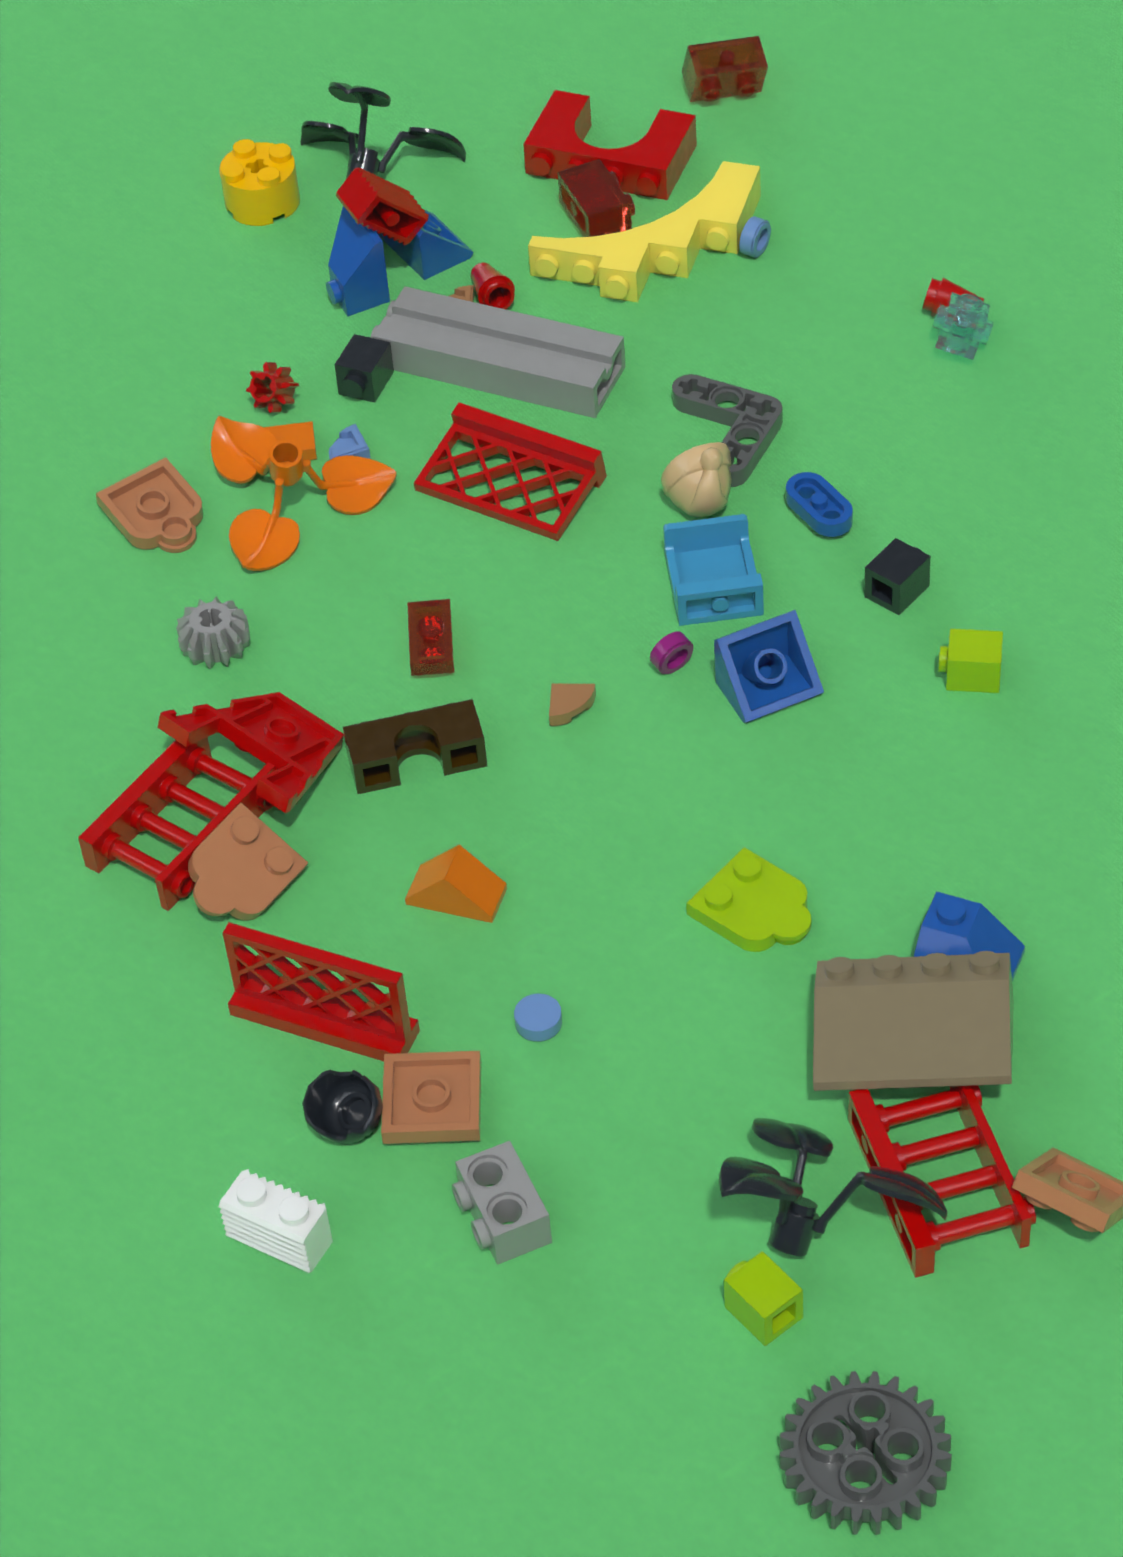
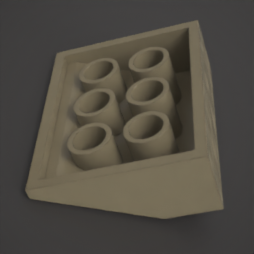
(913, 1021)

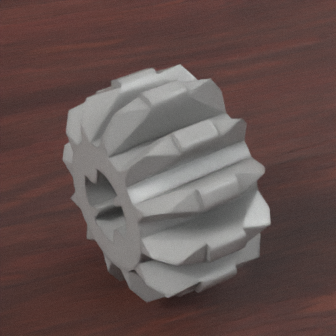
(213, 632)

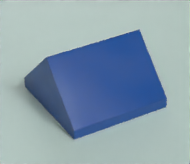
(432, 249)
(766, 667)

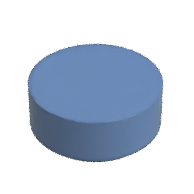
(755, 237)
(538, 1017)

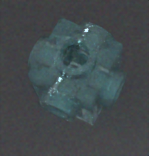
(962, 325)

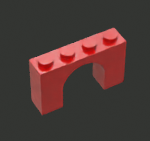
(643, 168)

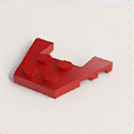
(271, 731)

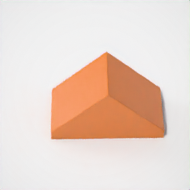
(457, 886)

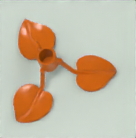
(265, 539)

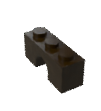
(444, 732)

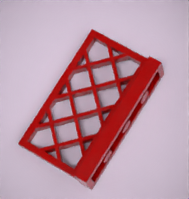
(530, 448)
(304, 1009)

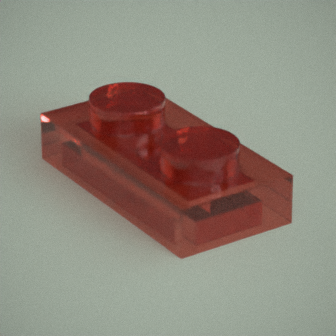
(430, 637)

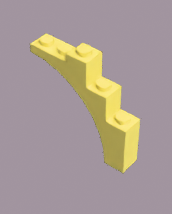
(665, 246)

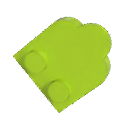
(753, 904)

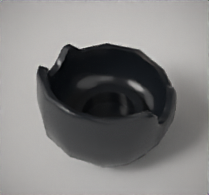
(342, 1106)

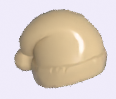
(699, 479)

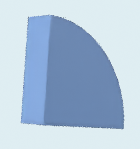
(350, 443)

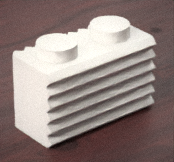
(276, 1221)

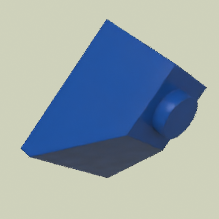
(357, 267)
(965, 928)

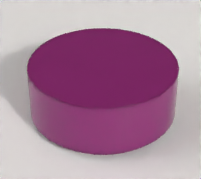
(671, 652)

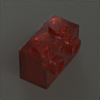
(724, 69)
(595, 199)

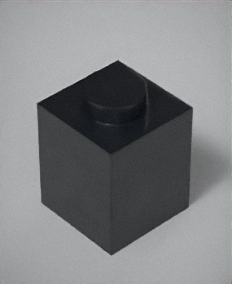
(364, 368)
(897, 576)

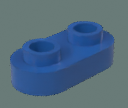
(819, 504)

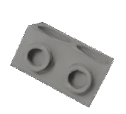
(508, 1200)

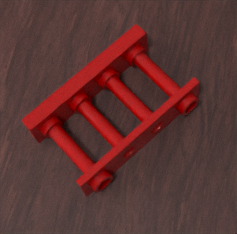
(147, 796)
(923, 1238)

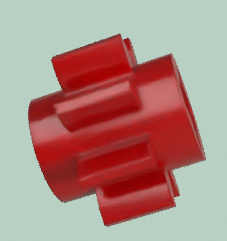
(272, 387)

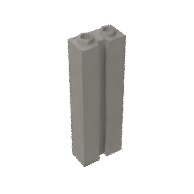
(502, 351)

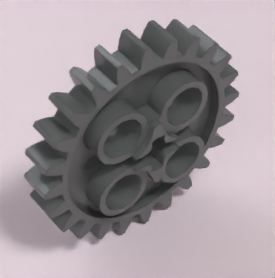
(828, 1474)

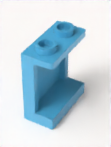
(712, 570)

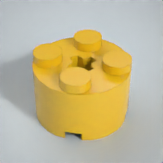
(259, 182)

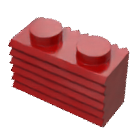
(382, 206)

